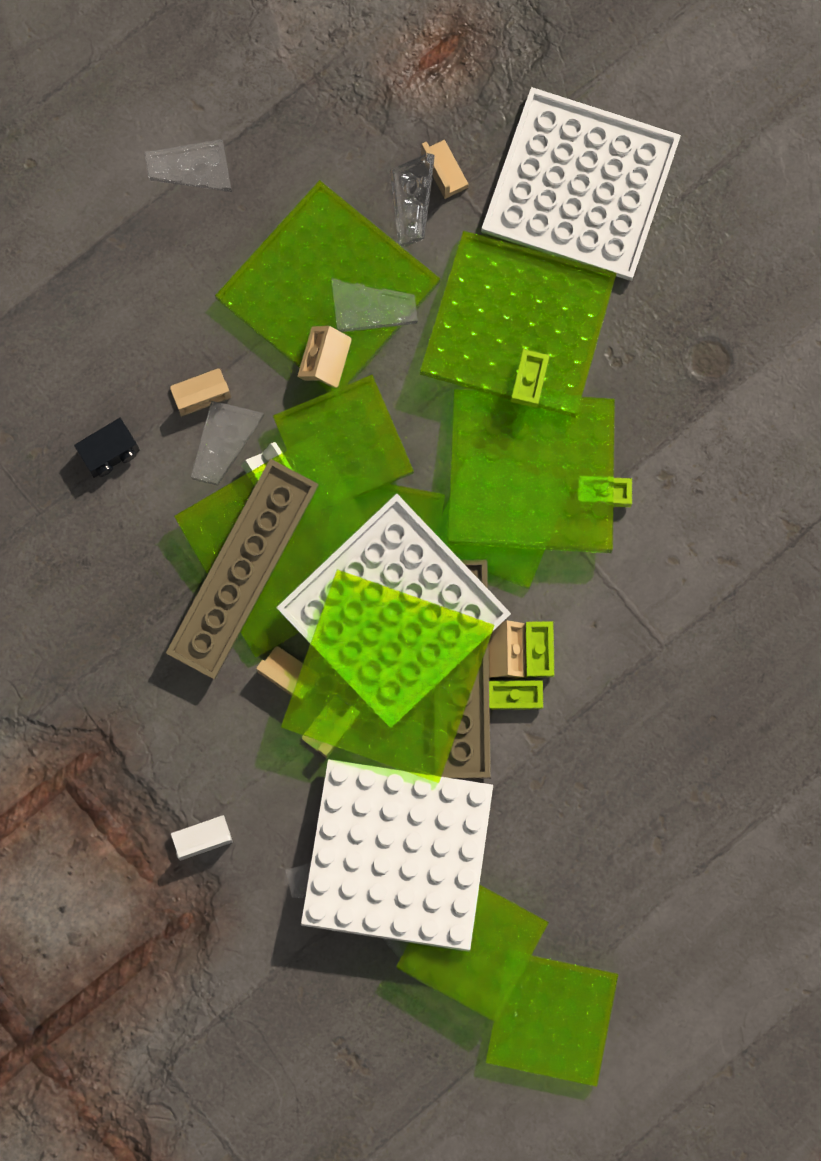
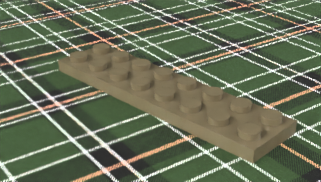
(242, 569)
(471, 747)

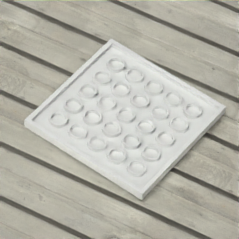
(581, 183)
(402, 554)
(397, 856)

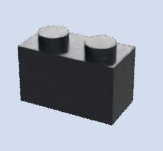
(107, 448)

